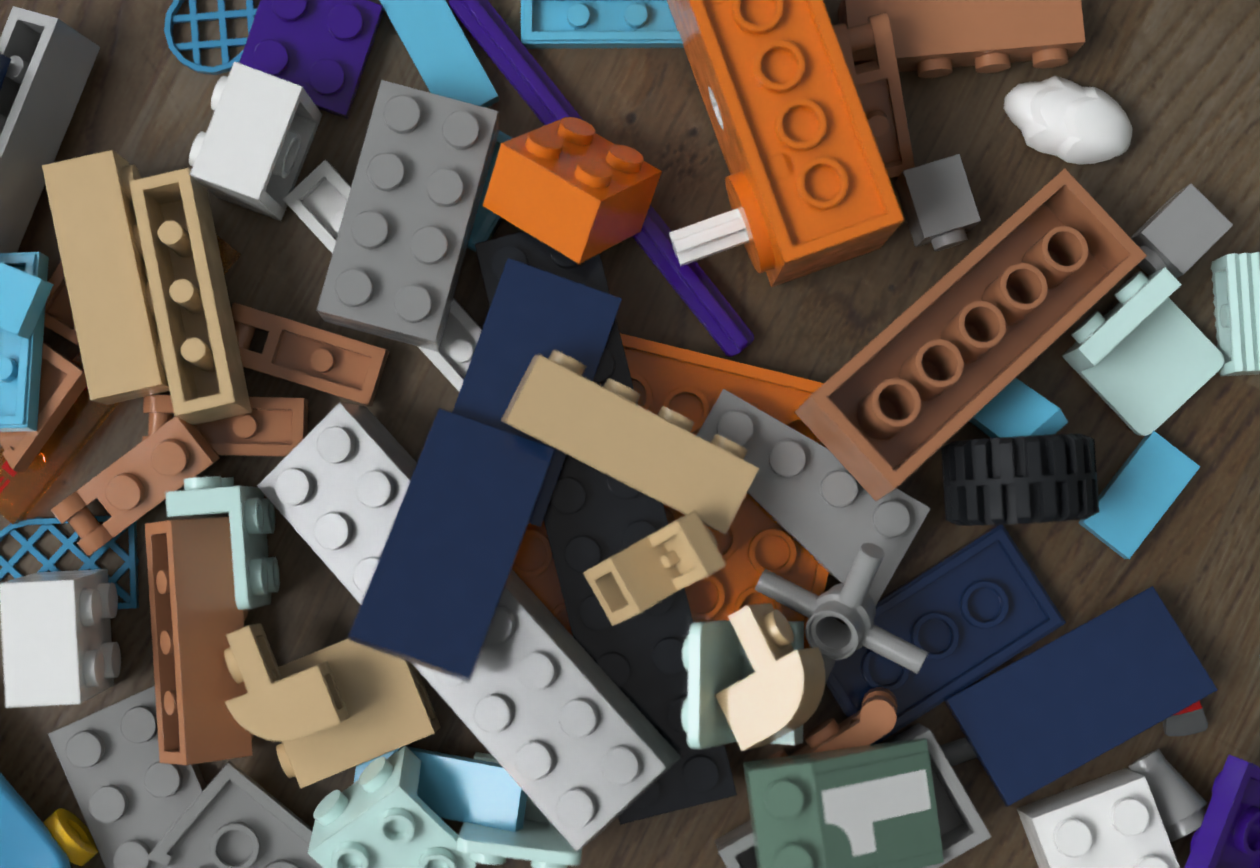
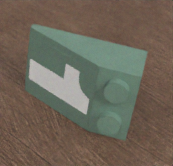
(846, 808)

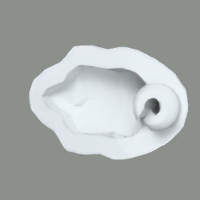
(1069, 120)

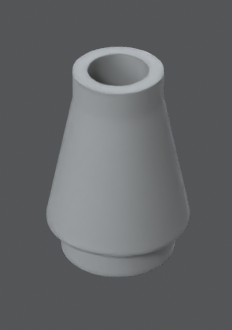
(1175, 798)

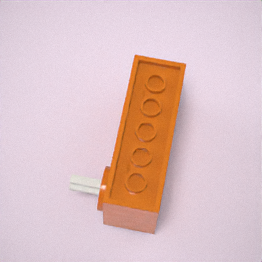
(793, 137)

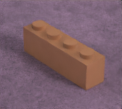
(977, 33)
(189, 625)

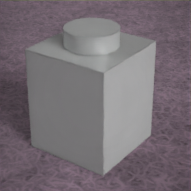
(938, 203)
(1180, 232)

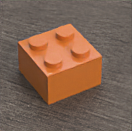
(572, 188)

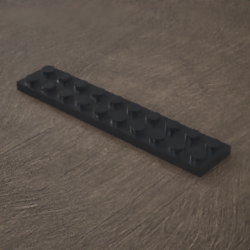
(593, 520)

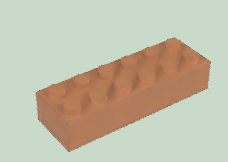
(970, 335)

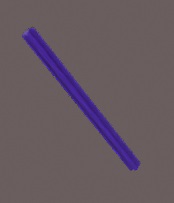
(654, 239)

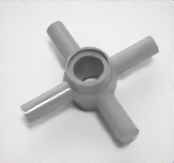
(852, 605)

